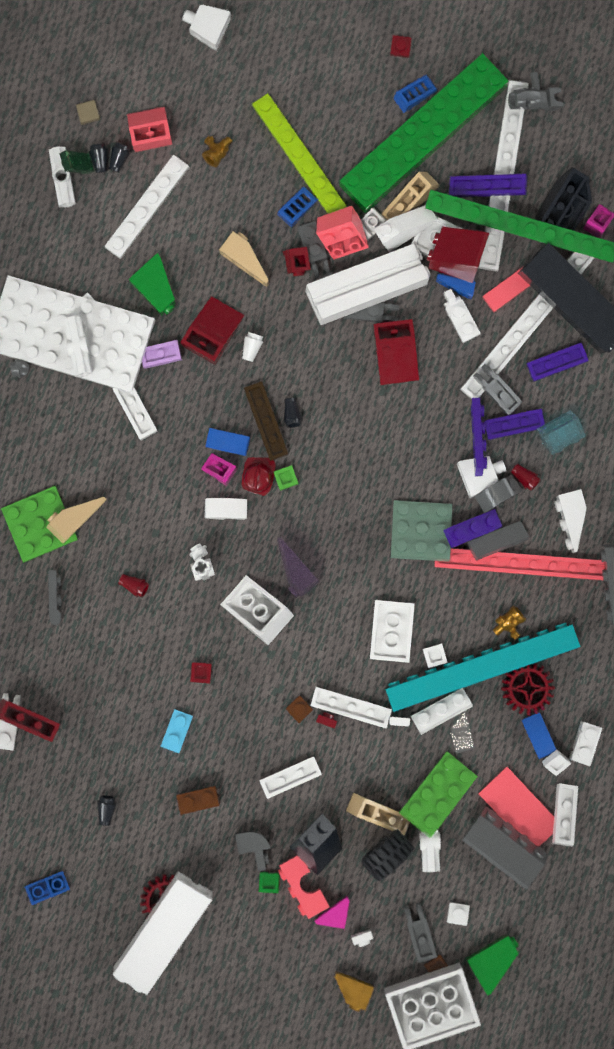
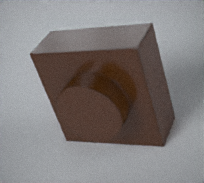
(299, 709)

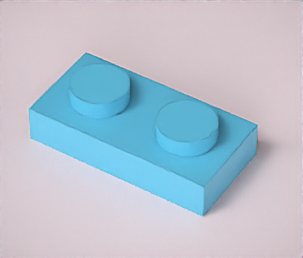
(176, 731)

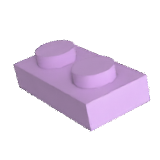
(162, 354)

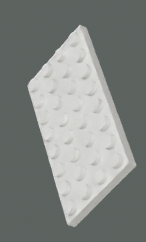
(36, 332)

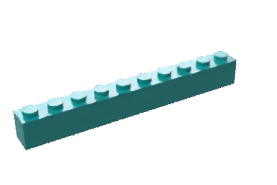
(482, 668)

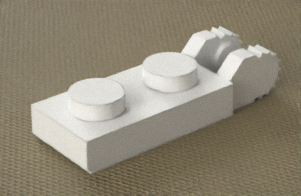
(7, 731)

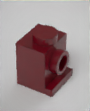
(301, 257)

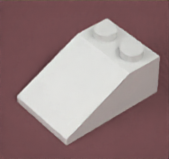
(257, 610)

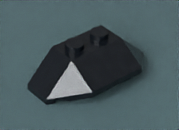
(566, 201)

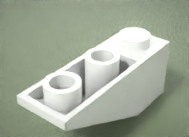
(573, 513)

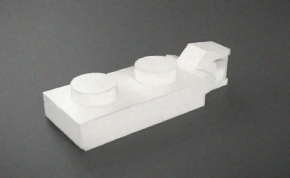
(460, 317)

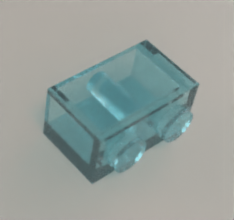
(561, 432)

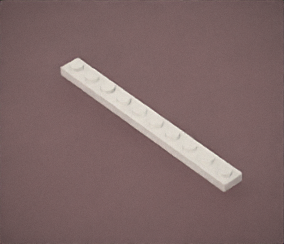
(504, 165)
(518, 333)

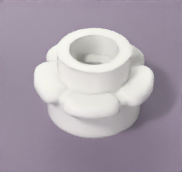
(198, 551)

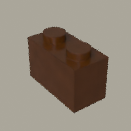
(198, 800)

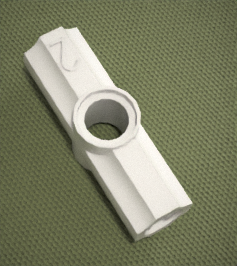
(63, 188)
(77, 346)
(202, 569)
(430, 852)

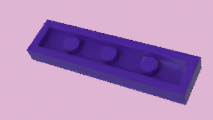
(488, 185)
(478, 429)

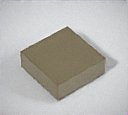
(88, 112)

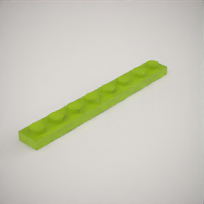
(298, 154)

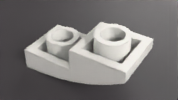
(371, 221)
(225, 508)

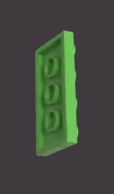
(438, 794)

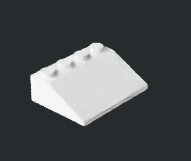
(432, 1006)

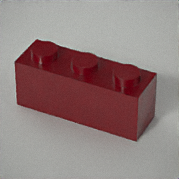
(28, 720)

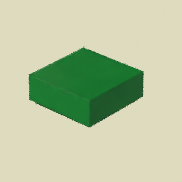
(269, 882)

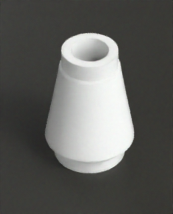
(251, 346)

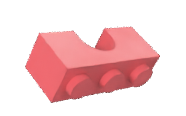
(310, 902)

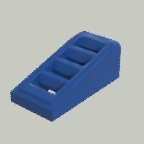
(406, 102)
(297, 216)
(457, 285)

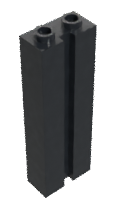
(571, 297)

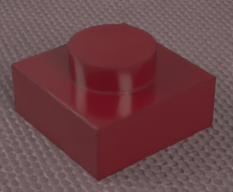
(400, 46)
(201, 672)
(326, 719)

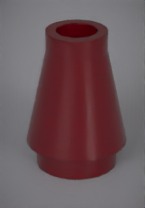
(526, 477)
(135, 585)

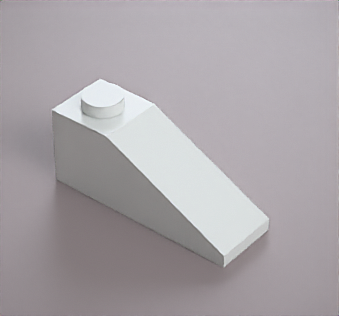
(404, 227)

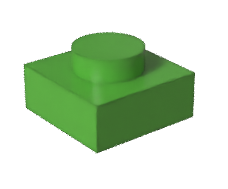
(285, 478)

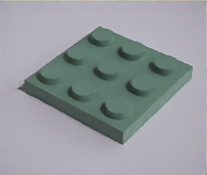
(419, 530)

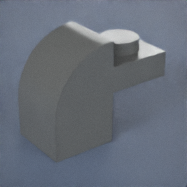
(498, 493)
(254, 841)

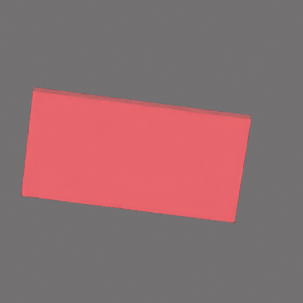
(518, 807)

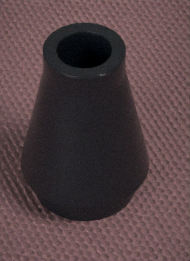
(118, 156)
(99, 157)
(292, 415)
(106, 808)

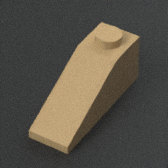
(412, 195)
(241, 254)
(71, 519)
(377, 813)

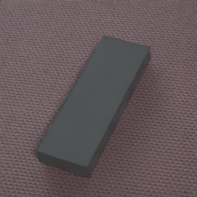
(498, 540)

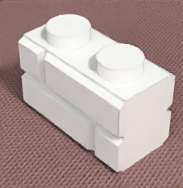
(585, 743)

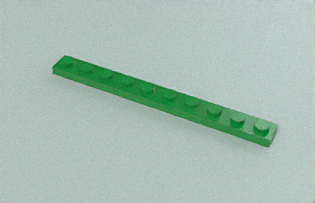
(520, 225)

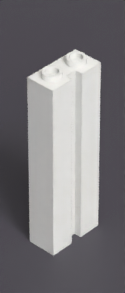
(367, 284)
(162, 933)

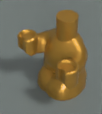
(217, 150)
(509, 622)

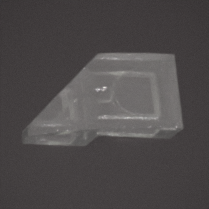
(461, 734)

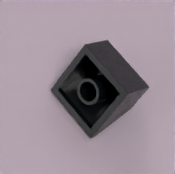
(317, 844)

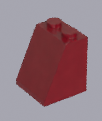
(457, 252)

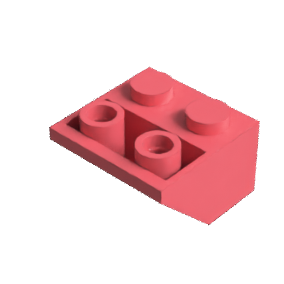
(149, 129)
(342, 232)

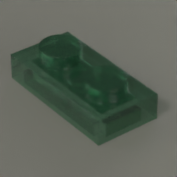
(76, 162)

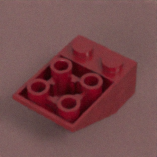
(212, 330)
(396, 352)

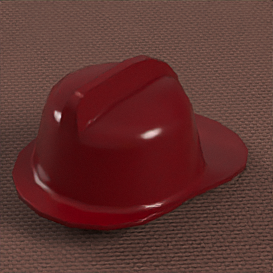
(258, 475)

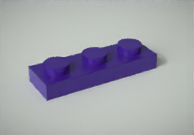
(557, 362)
(514, 424)
(473, 528)

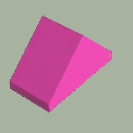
(599, 221)
(219, 469)
(335, 915)

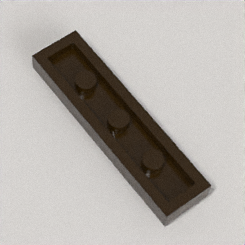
(266, 421)

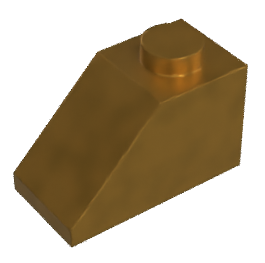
(355, 992)

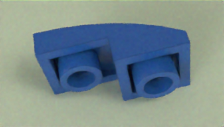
(227, 441)
(539, 735)
(47, 888)

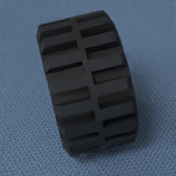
(387, 855)

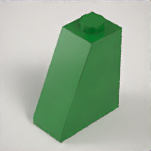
(154, 285)
(493, 961)

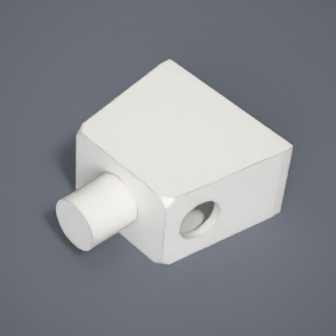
(208, 24)
(477, 484)

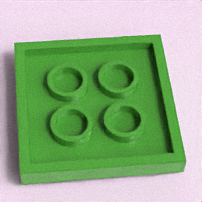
(29, 520)

